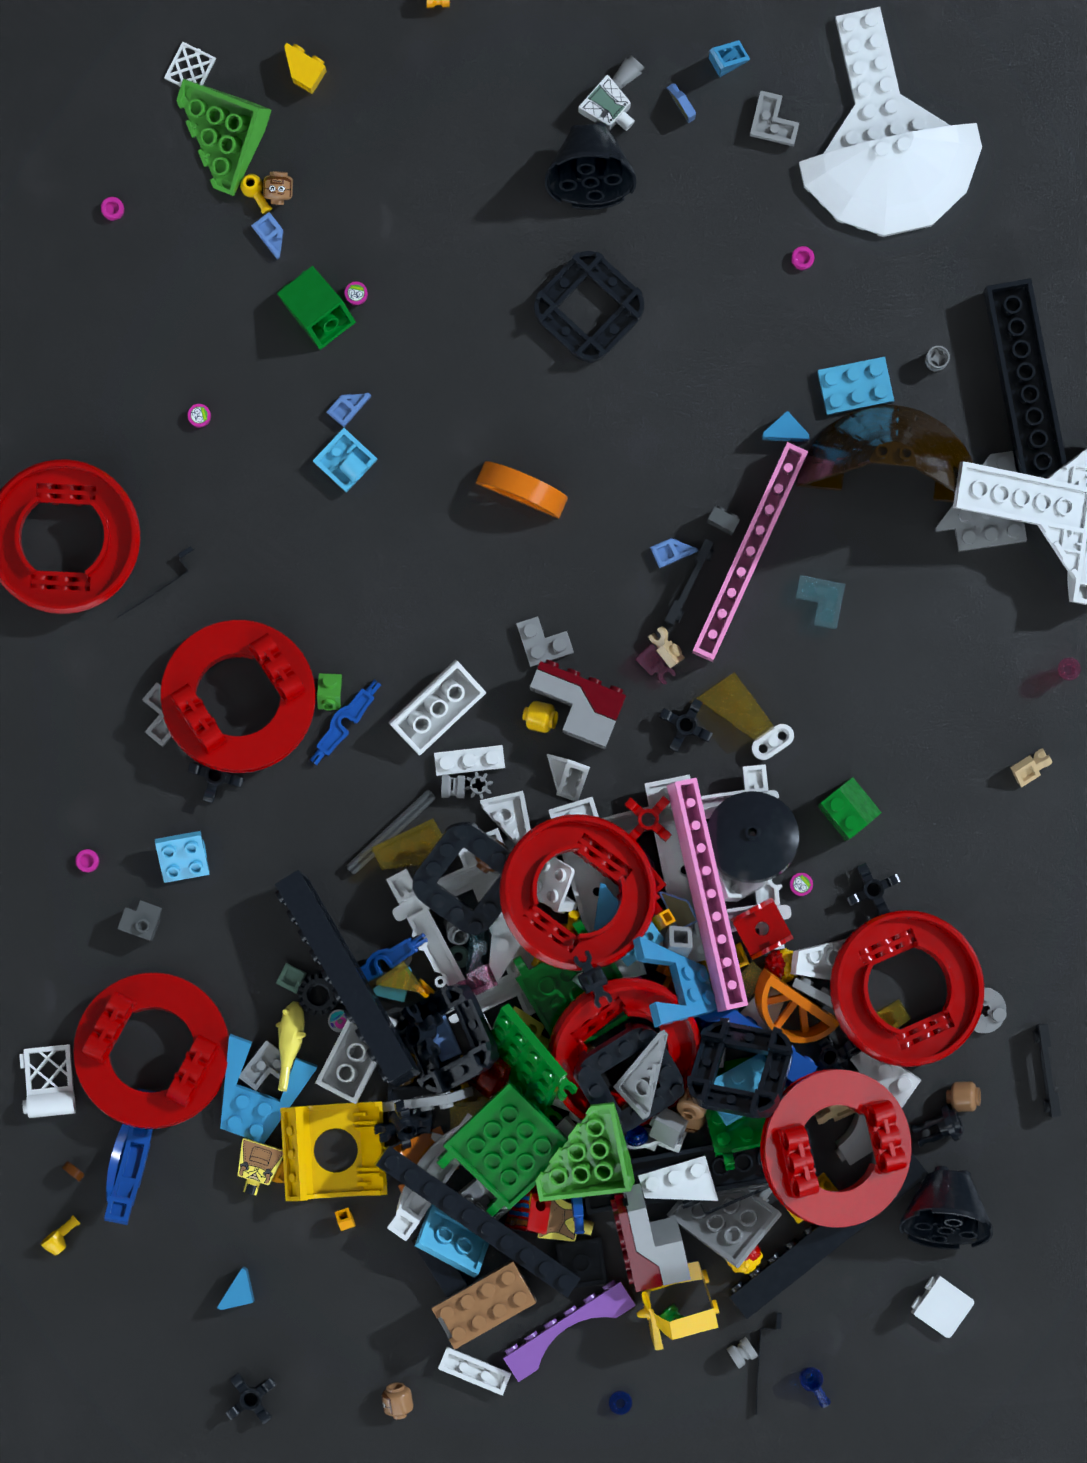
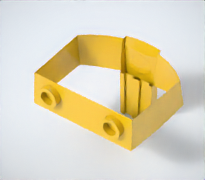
(684, 1326)

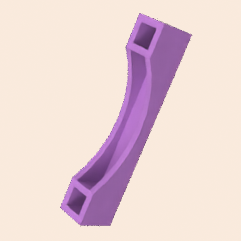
(609, 1303)

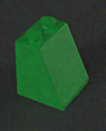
(316, 307)
(849, 809)

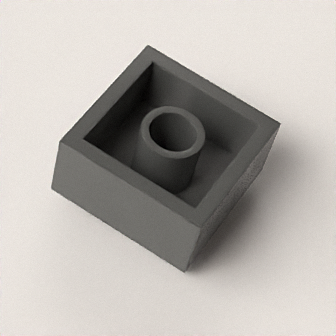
(723, 520)

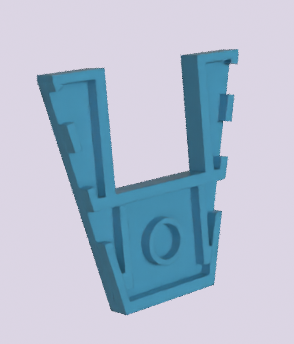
(689, 980)
(252, 1112)

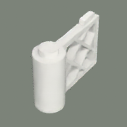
(46, 1100)

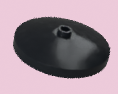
(758, 856)

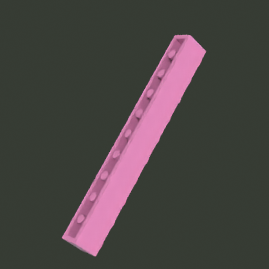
(749, 552)
(707, 895)

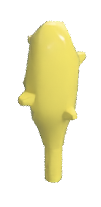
(290, 1039)

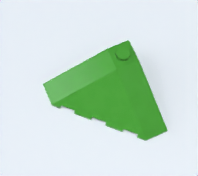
(225, 129)
(590, 1161)

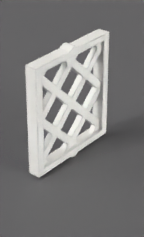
(197, 52)

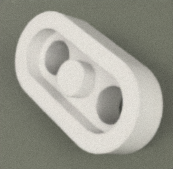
(772, 742)

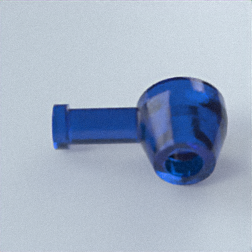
(814, 1384)

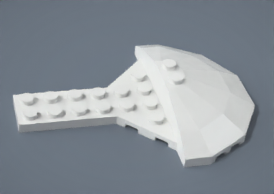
(891, 159)
(1052, 503)

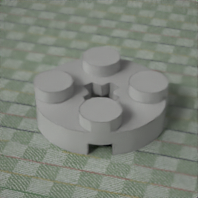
(996, 1012)

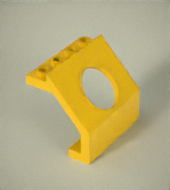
(302, 1173)

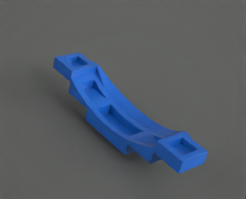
(126, 1171)

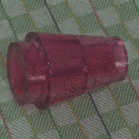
(1074, 667)

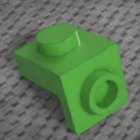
(329, 691)

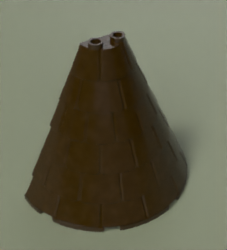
(886, 437)

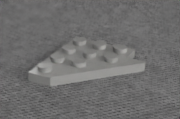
(981, 530)
(733, 1229)

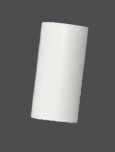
(437, 707)
(348, 1065)

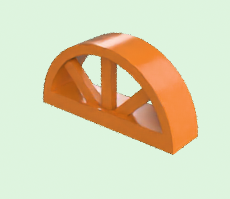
(522, 488)
(806, 1034)

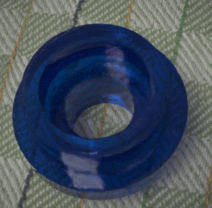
(636, 1136)
(620, 1395)

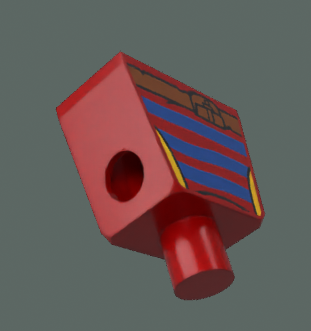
(529, 1214)

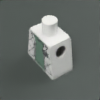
(607, 105)

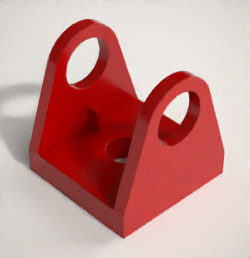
(755, 943)

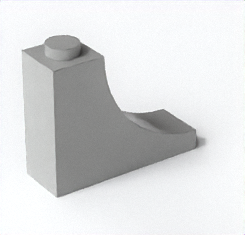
(855, 1141)

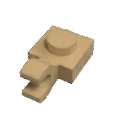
(667, 649)
(1029, 767)
(836, 1112)

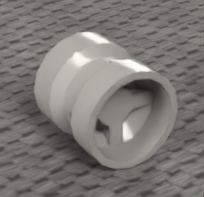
(939, 355)
(458, 786)
(742, 1352)

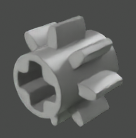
(484, 788)

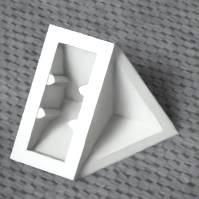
(568, 776)

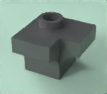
(142, 921)

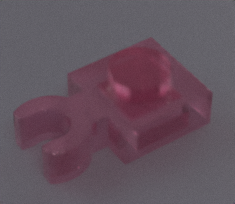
(653, 662)
(480, 980)

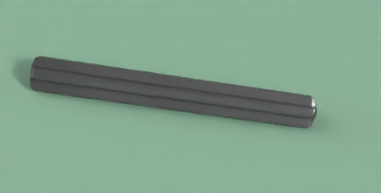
(392, 830)

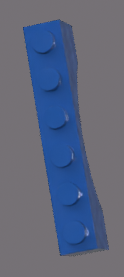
(800, 1064)

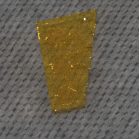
(736, 705)
(408, 847)

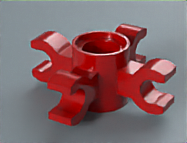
(655, 811)

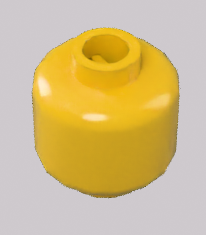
(540, 716)

